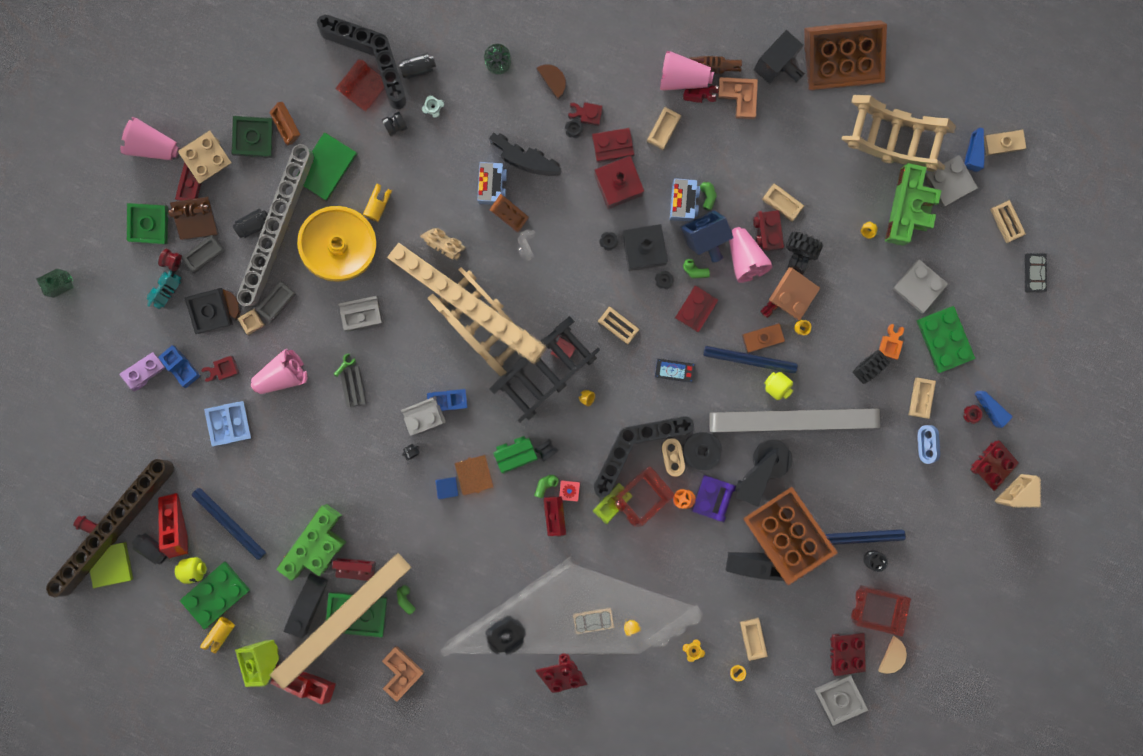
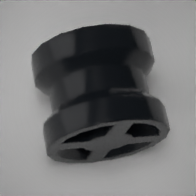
(798, 263)
(546, 450)

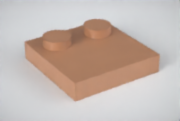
(794, 293)

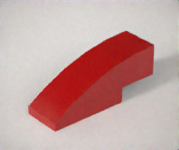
(310, 686)

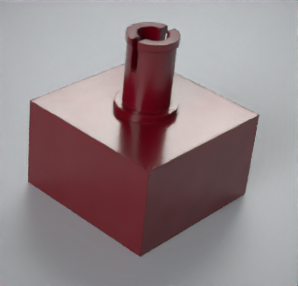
(619, 182)

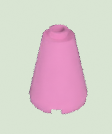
(684, 73)
(147, 142)
(747, 256)
(280, 373)

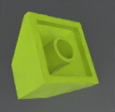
(257, 662)

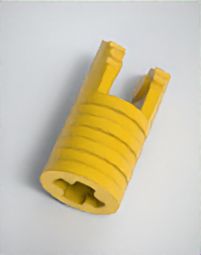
(376, 207)
(218, 634)

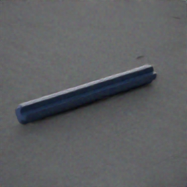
(749, 359)
(228, 523)
(866, 537)

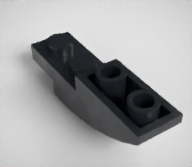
(531, 161)
(752, 565)

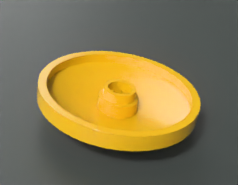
(336, 243)

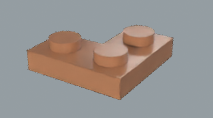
(744, 91)
(405, 671)

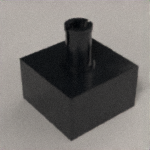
(779, 59)
(644, 247)

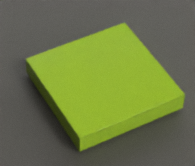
(112, 567)

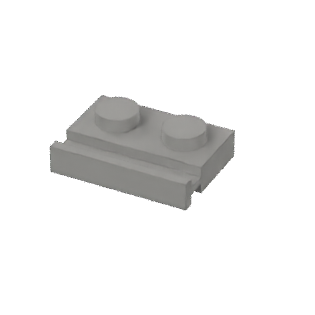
(360, 313)
(423, 416)

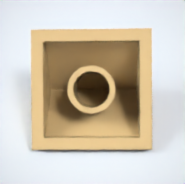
(1022, 492)

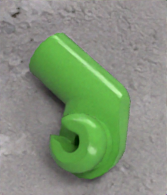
(710, 193)
(693, 271)
(545, 483)
(403, 601)

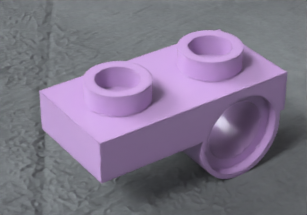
(142, 371)

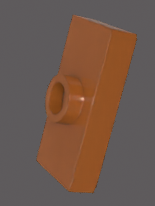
(284, 123)
(509, 213)
(763, 338)

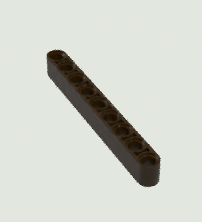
(102, 532)

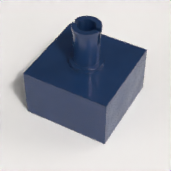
(707, 234)

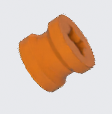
(680, 499)

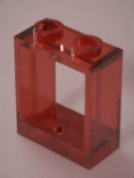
(657, 485)
(899, 616)

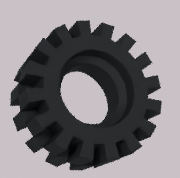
(804, 245)
(871, 367)

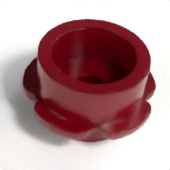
(977, 414)

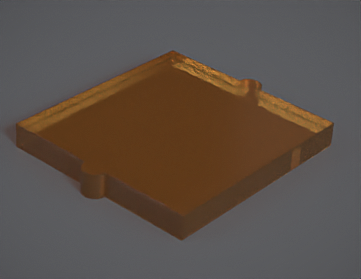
(473, 475)

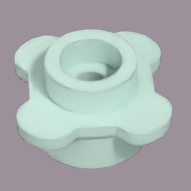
(430, 100)

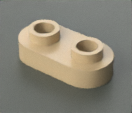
(674, 456)

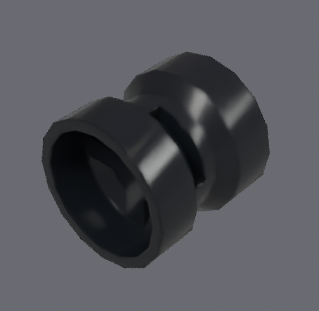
(399, 123)
(879, 563)

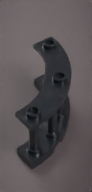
(517, 369)

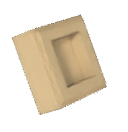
(251, 322)

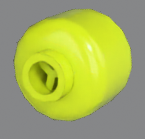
(778, 386)
(190, 570)

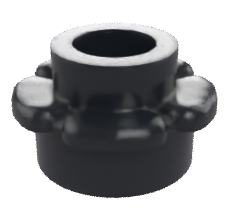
(573, 124)
(611, 236)
(659, 280)
(410, 452)

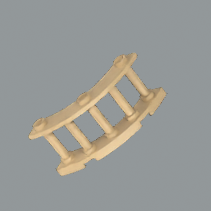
(899, 118)
(467, 332)

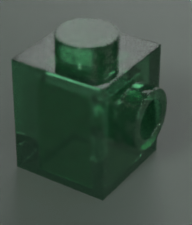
(55, 282)

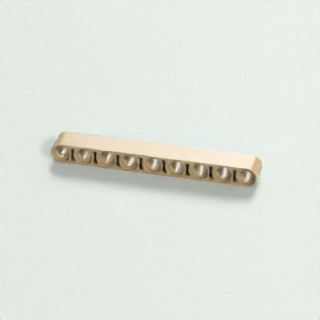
(340, 621)

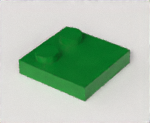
(147, 223)

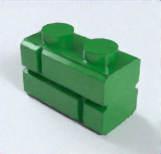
(515, 455)

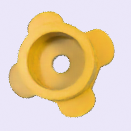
(691, 656)

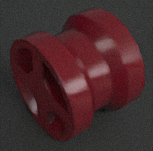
(170, 260)

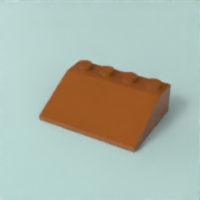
(846, 54)
(790, 536)

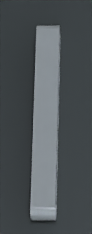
(275, 216)
(794, 420)

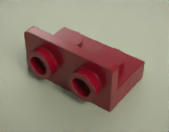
(768, 230)
(354, 569)

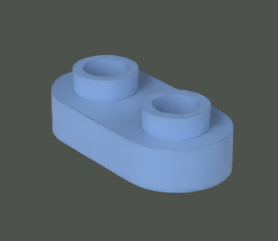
(928, 444)

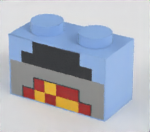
(491, 182)
(684, 200)

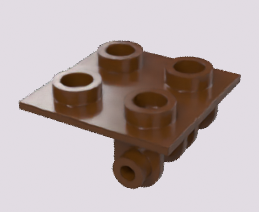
(193, 218)

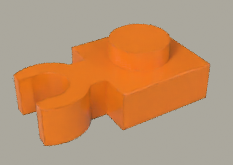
(890, 345)

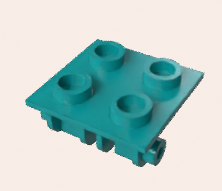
(155, 296)

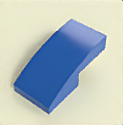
(179, 365)
(450, 399)

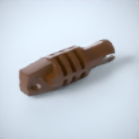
(719, 63)

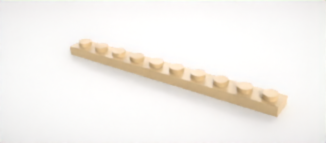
(467, 303)

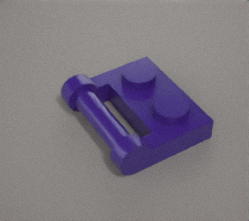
(708, 495)

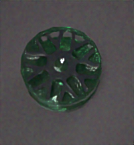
(497, 59)

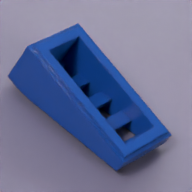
(975, 154)
(994, 410)

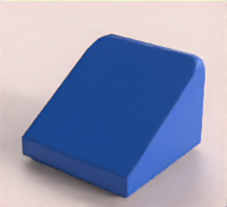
(446, 488)

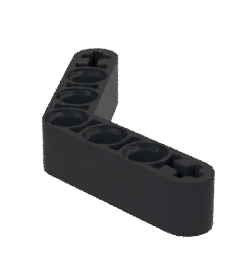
(333, 27)
(637, 438)

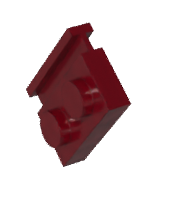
(613, 145)
(696, 309)

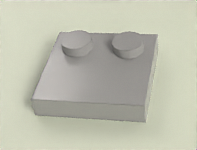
(953, 181)
(920, 286)
(841, 699)

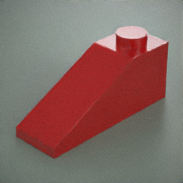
(172, 528)

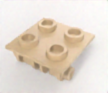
(204, 156)
(437, 239)

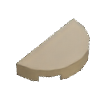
(894, 657)

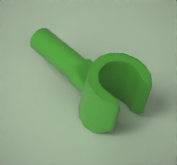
(344, 365)

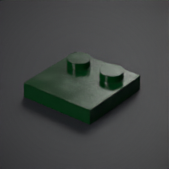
(252, 136)

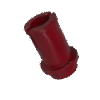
(84, 524)

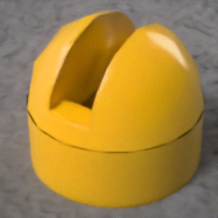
(869, 234)
(804, 324)
(587, 397)
(631, 627)
(741, 676)

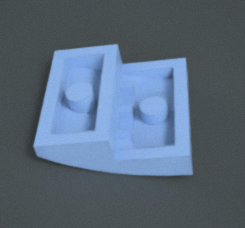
(227, 423)

